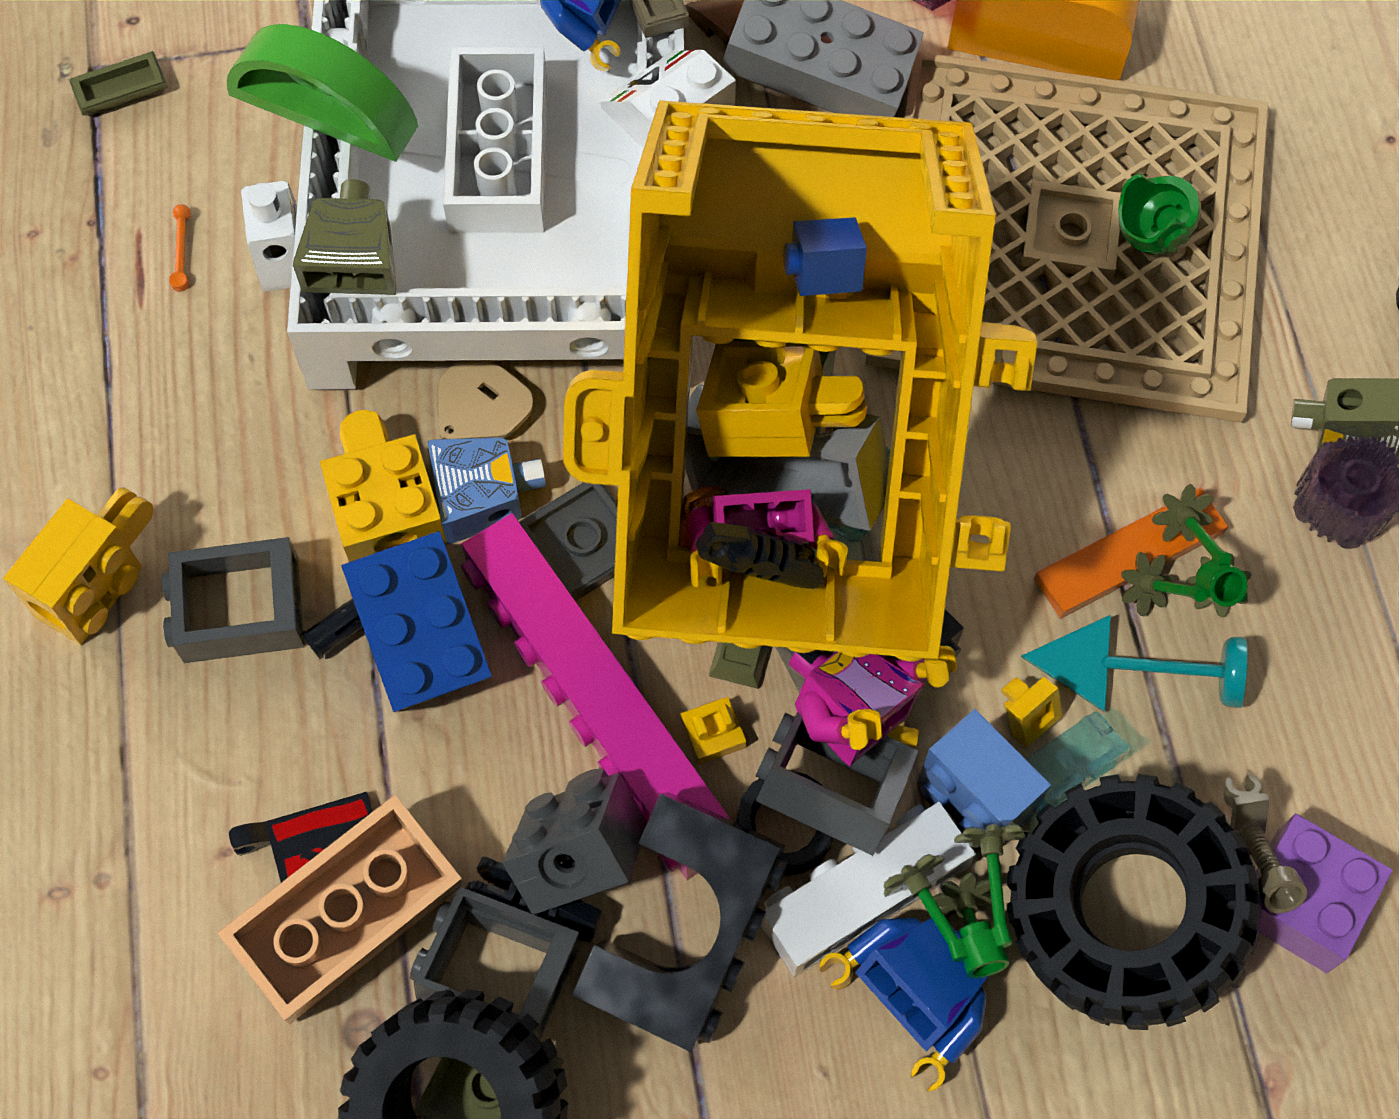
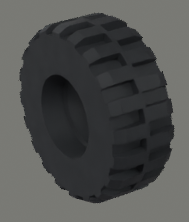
(1151, 983)

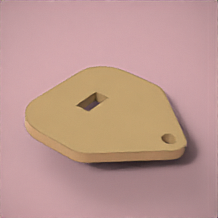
(471, 411)

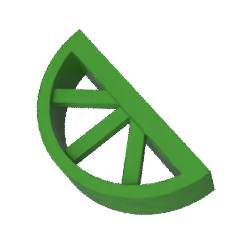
(323, 88)

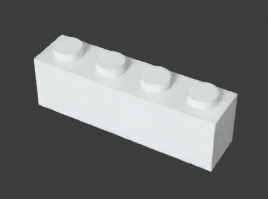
(849, 895)

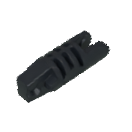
(760, 554)
(573, 915)

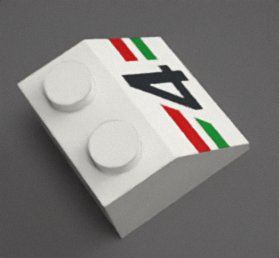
(676, 77)

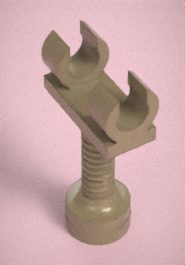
(1279, 885)

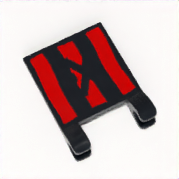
(302, 834)

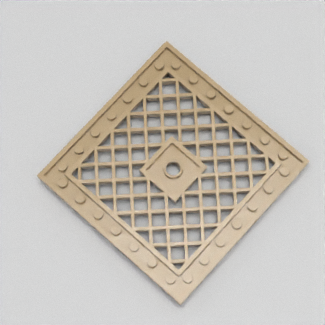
(1222, 127)

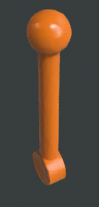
(178, 279)

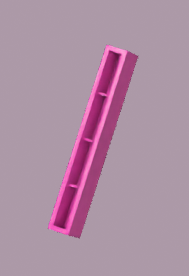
(581, 671)

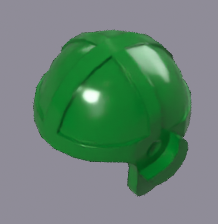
(1158, 213)

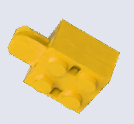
(772, 400)
(379, 488)
(81, 564)

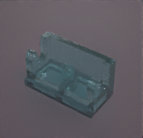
(1078, 757)

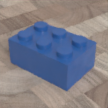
(416, 621)

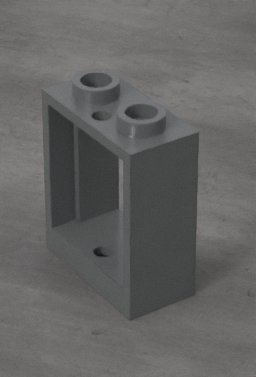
(242, 639)
(824, 809)
(555, 940)

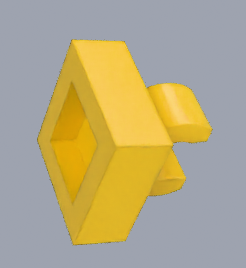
(1031, 709)
(713, 730)

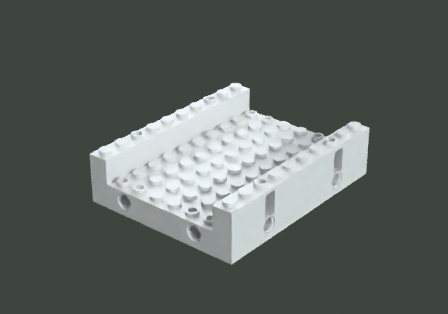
(500, 203)

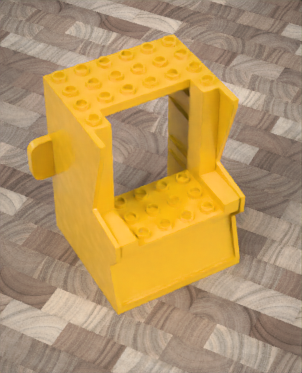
(709, 262)

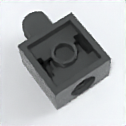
(587, 828)

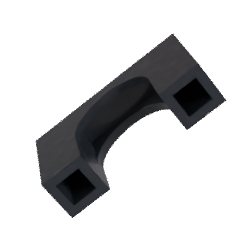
(682, 1000)

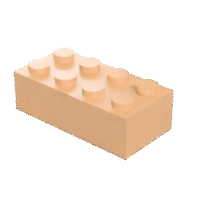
(341, 909)

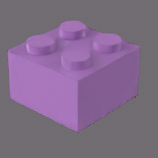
(1339, 899)

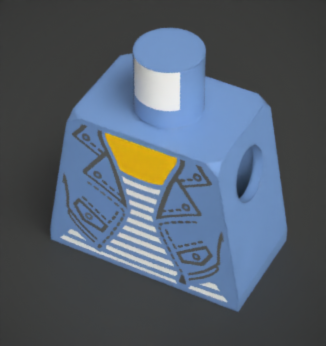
(479, 483)

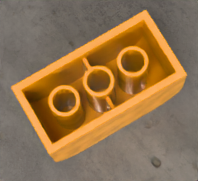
(1048, 34)

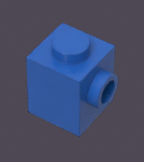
(826, 256)

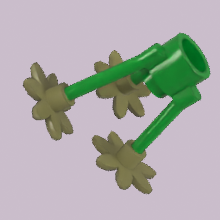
(1216, 578)
(979, 944)

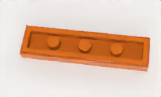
(1098, 567)

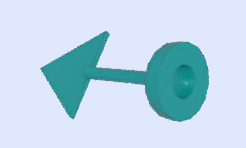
(1082, 664)

